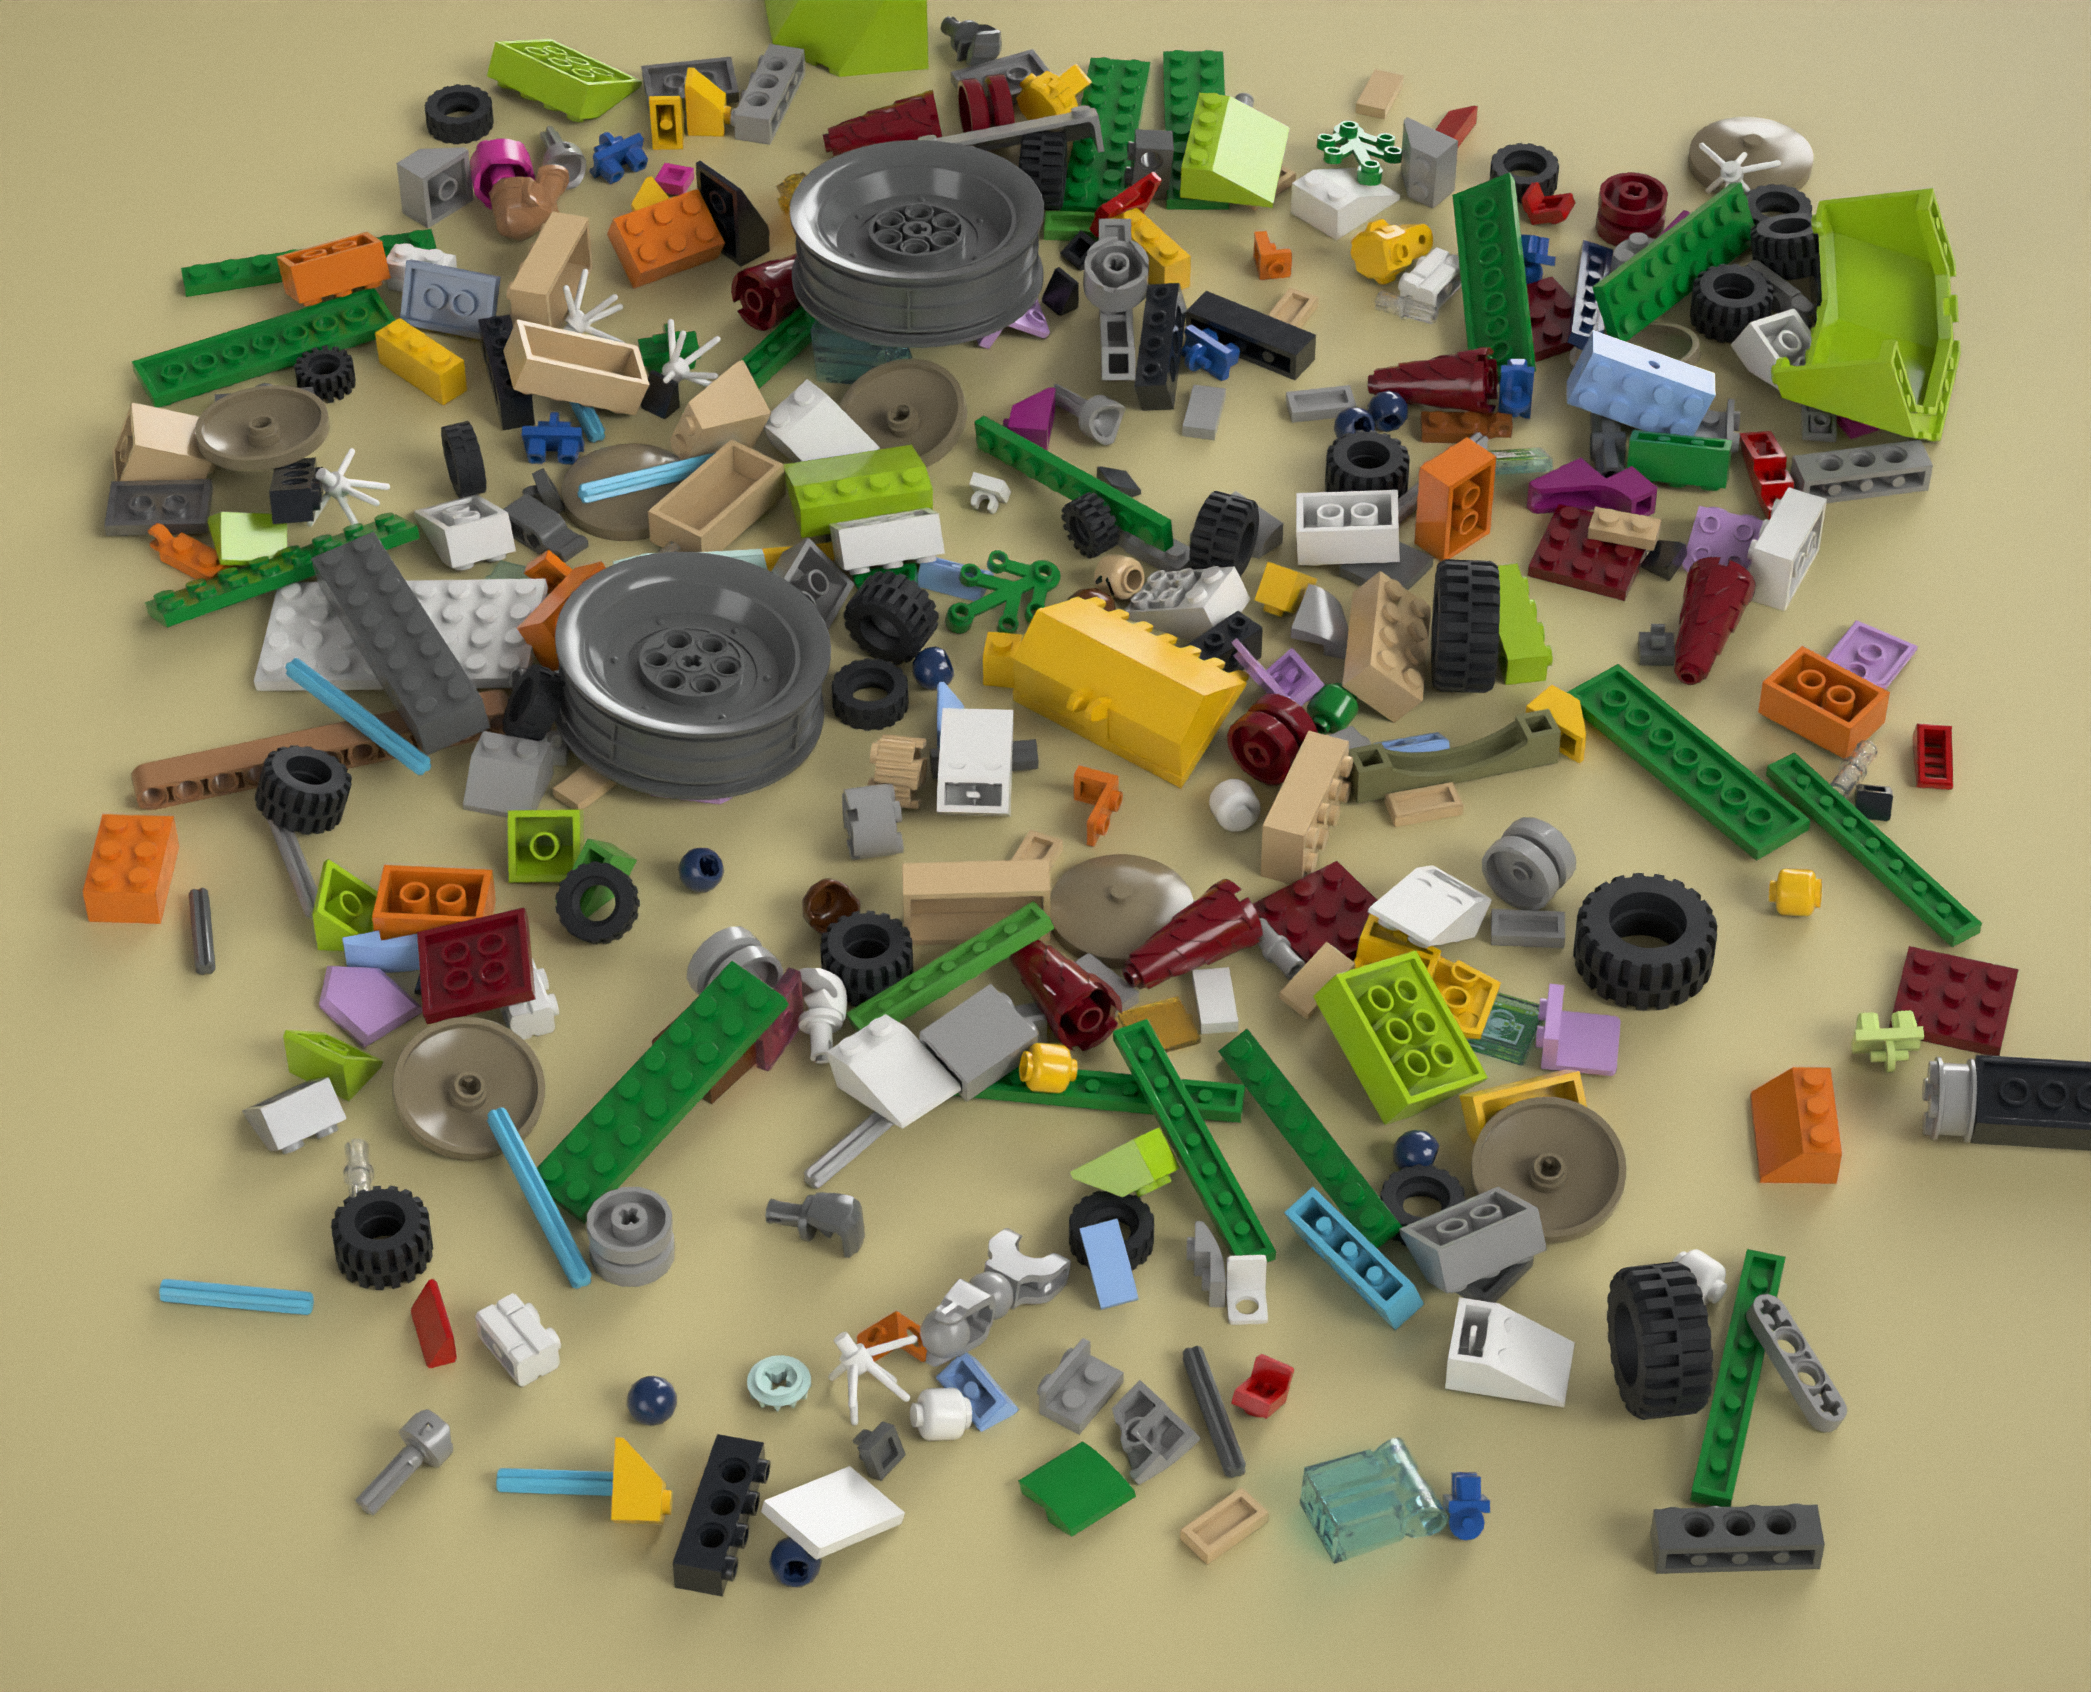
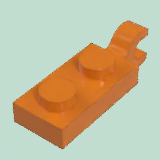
(186, 553)

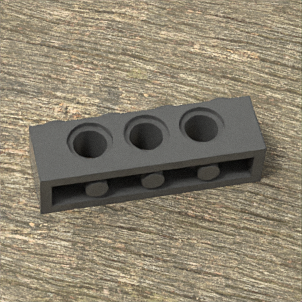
(1737, 1538)

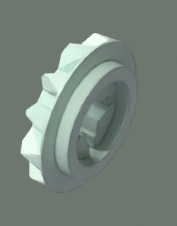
(775, 1370)

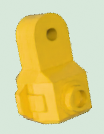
(1051, 93)
(1389, 249)

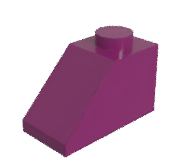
(1034, 417)

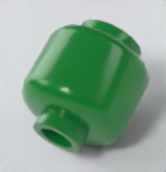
(1332, 708)

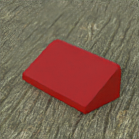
(1458, 123)
(433, 1327)

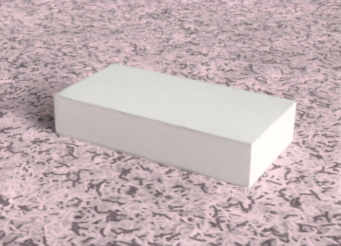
(1215, 1000)

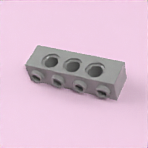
(768, 94)
(1863, 471)

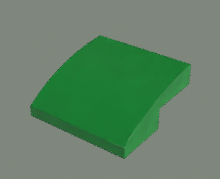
(1077, 1488)

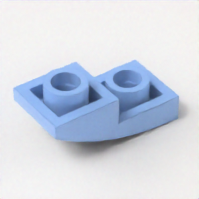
(389, 955)
(1109, 1264)

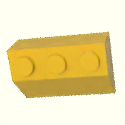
(1482, 1105)

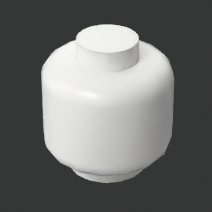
(1234, 805)
(1708, 1272)
(941, 1414)

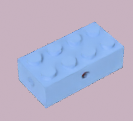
(1640, 387)

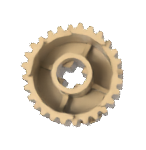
(900, 764)

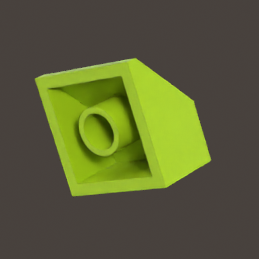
(543, 844)
(1134, 1166)

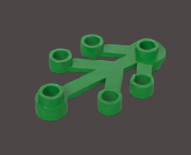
(1352, 138)
(1004, 591)

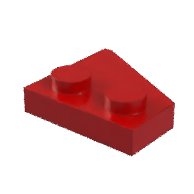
(1135, 196)

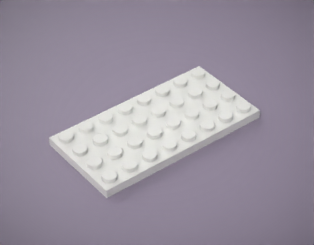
(471, 615)

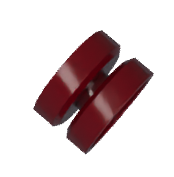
(984, 104)
(1629, 206)
(1269, 737)

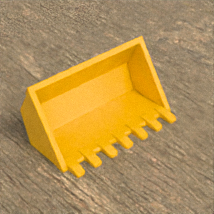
(1124, 686)

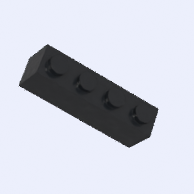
(1259, 336)

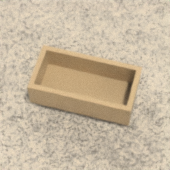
(552, 263)
(575, 367)
(718, 500)
(1387, 646)
(1306, 808)
(962, 899)

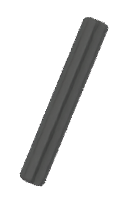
(1214, 1412)

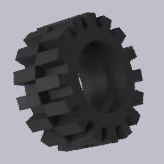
(335, 365)
(1090, 525)

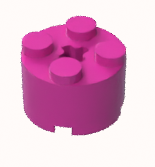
(497, 161)

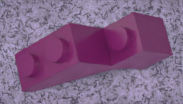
(1585, 488)

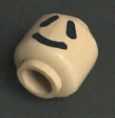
(1119, 576)

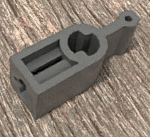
(543, 529)

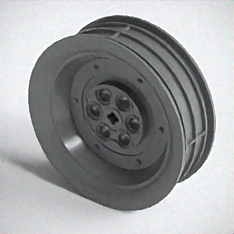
(917, 243)
(691, 675)

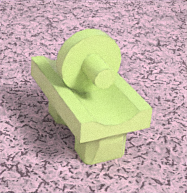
(1887, 1044)

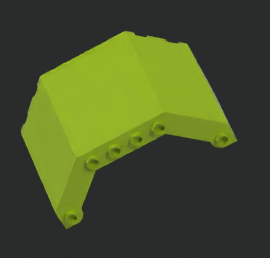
(853, 34)
(1884, 316)

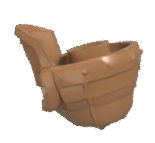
(526, 204)

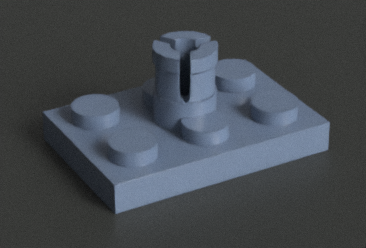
(448, 298)

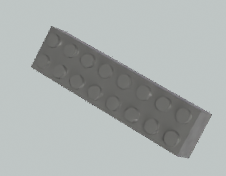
(400, 643)

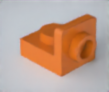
(1268, 260)

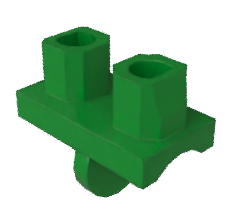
(655, 349)

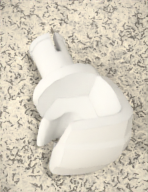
(827, 1010)

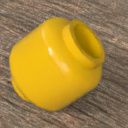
(1796, 892)
(1047, 1068)

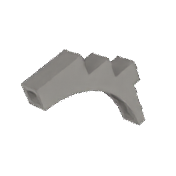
(1117, 329)

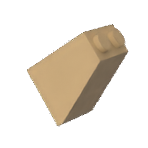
(721, 412)
(158, 447)

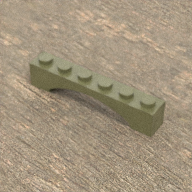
(1521, 745)

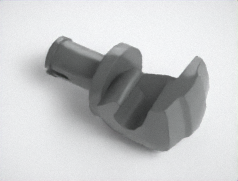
(972, 41)
(825, 1212)

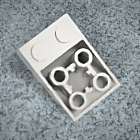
(1189, 600)
(975, 762)
(1432, 908)
(1507, 1355)

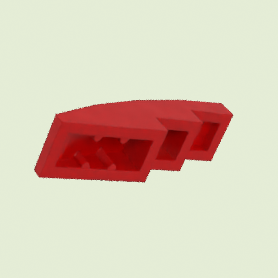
(1765, 467)

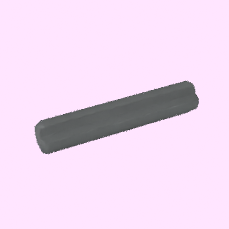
(202, 931)

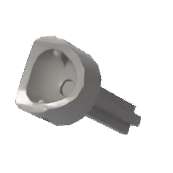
(565, 155)
(1097, 416)
(423, 1444)

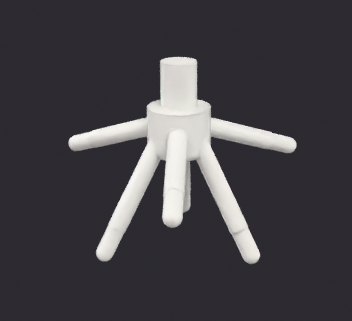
(1732, 171)
(581, 322)
(677, 367)
(339, 487)
(858, 1360)

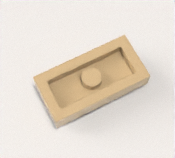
(1624, 528)

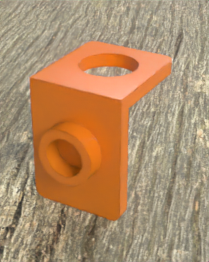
(891, 1329)

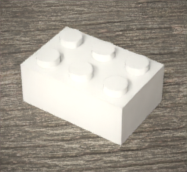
(1347, 527)
(887, 540)
(1786, 547)

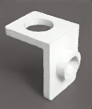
(1246, 1282)

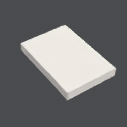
(832, 1512)

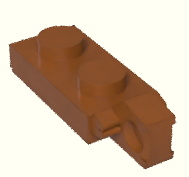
(1456, 426)

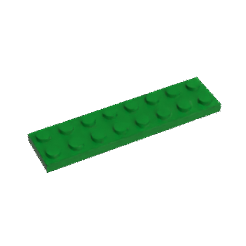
(1184, 78)
(1119, 99)
(1668, 266)
(1493, 271)
(260, 347)
(269, 574)
(1689, 762)
(660, 1089)

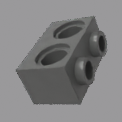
(1150, 153)

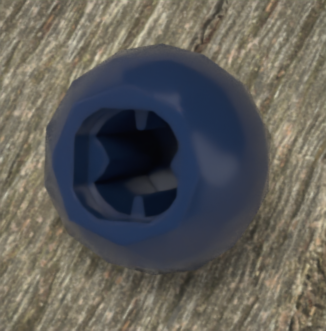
(1388, 410)
(1353, 420)
(932, 667)
(701, 869)
(1415, 1148)
(651, 1400)
(793, 1564)

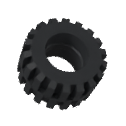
(1045, 162)
(1787, 245)
(1728, 300)
(1367, 463)
(1224, 532)
(891, 617)
(303, 789)
(867, 953)
(388, 1259)

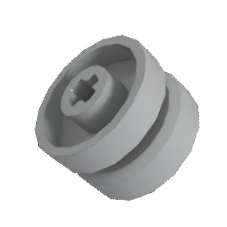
(1529, 863)
(732, 945)
(631, 1236)

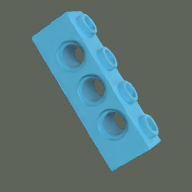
(1354, 1258)

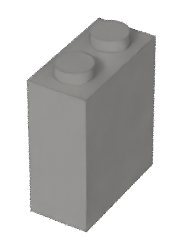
(980, 1040)

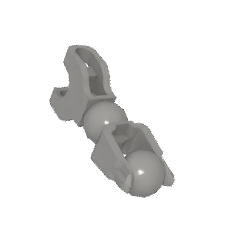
(1007, 1282)

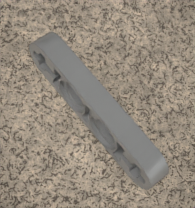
(1790, 1364)

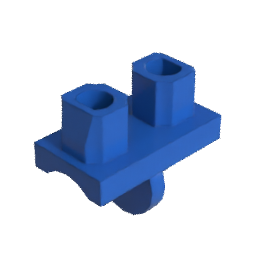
(615, 153)
(1535, 253)
(1205, 352)
(1516, 388)
(555, 437)
(1466, 1505)

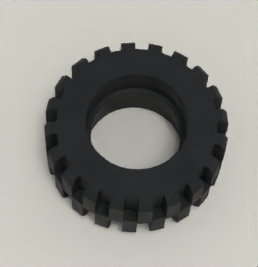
(1465, 626)
(1636, 973)
(1659, 1340)

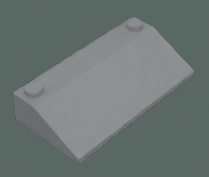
(1076, 125)

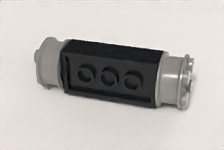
(2010, 1101)

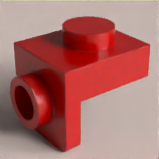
(1546, 209)
(1265, 1388)

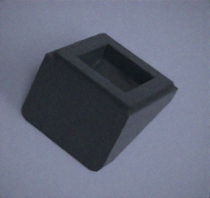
(1077, 249)
(1061, 293)
(661, 397)
(1119, 480)
(1665, 558)
(1874, 801)

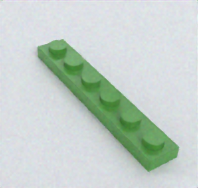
(955, 967)

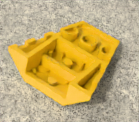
(1463, 988)

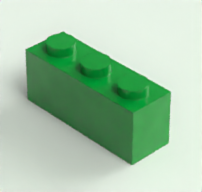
(1681, 459)

